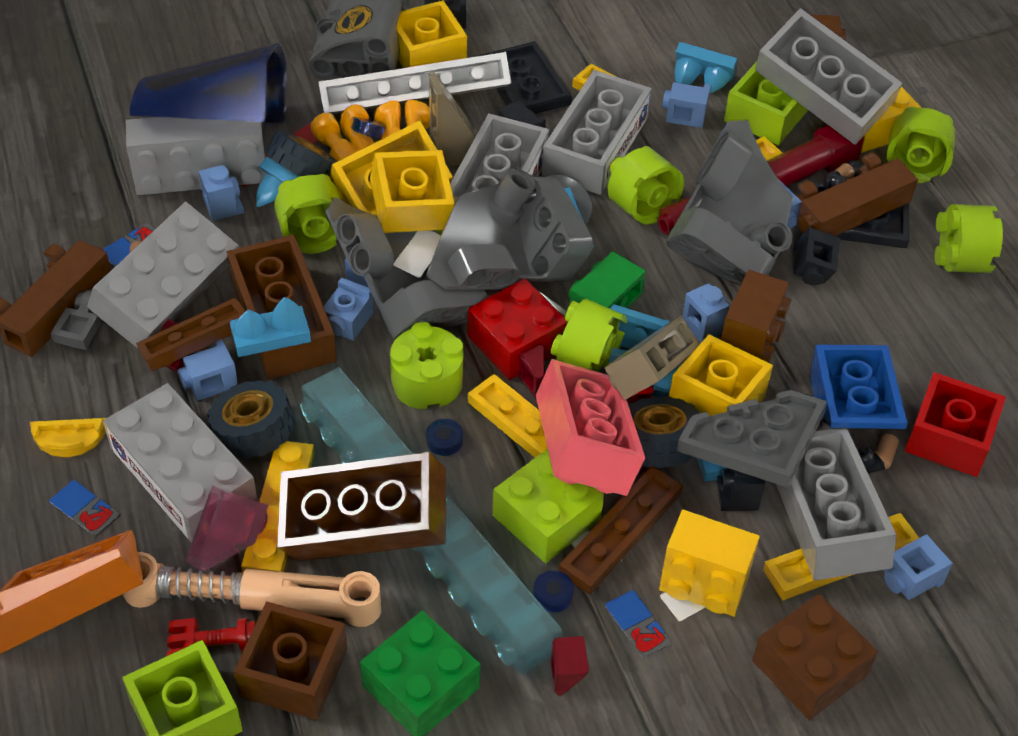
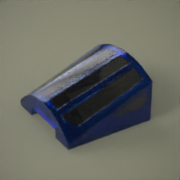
(228, 88)

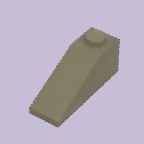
(448, 124)
(652, 358)

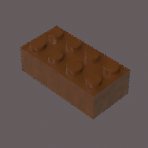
(261, 279)
(362, 507)

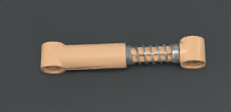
(304, 592)

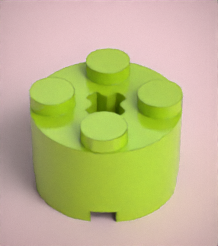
(922, 142)
(644, 184)
(302, 213)
(968, 238)
(589, 335)
(426, 366)

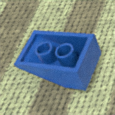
(857, 386)

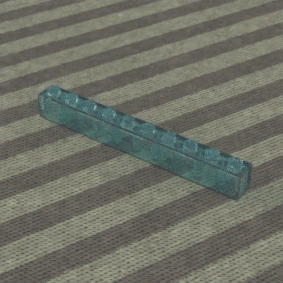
(467, 562)

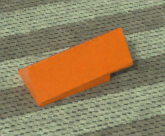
(66, 588)

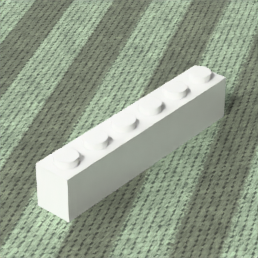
(413, 82)

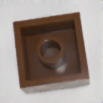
(756, 314)
(814, 656)
(291, 660)

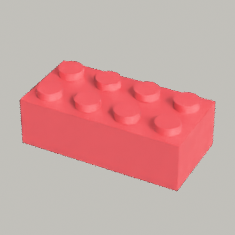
(588, 429)

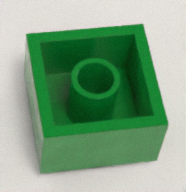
(420, 674)

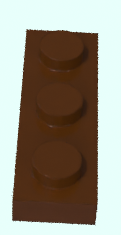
(190, 335)

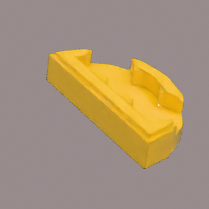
(68, 437)

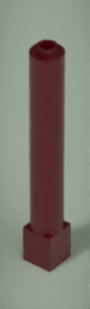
(825, 151)

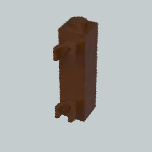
(858, 199)
(33, 316)

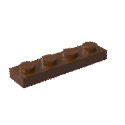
(620, 529)

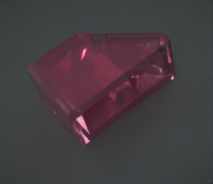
(226, 527)

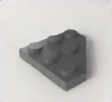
(757, 437)

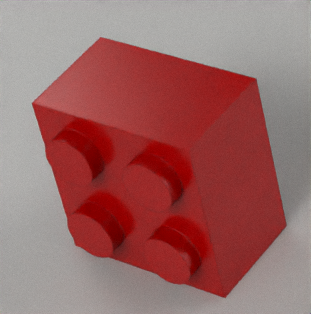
(512, 324)
(955, 424)

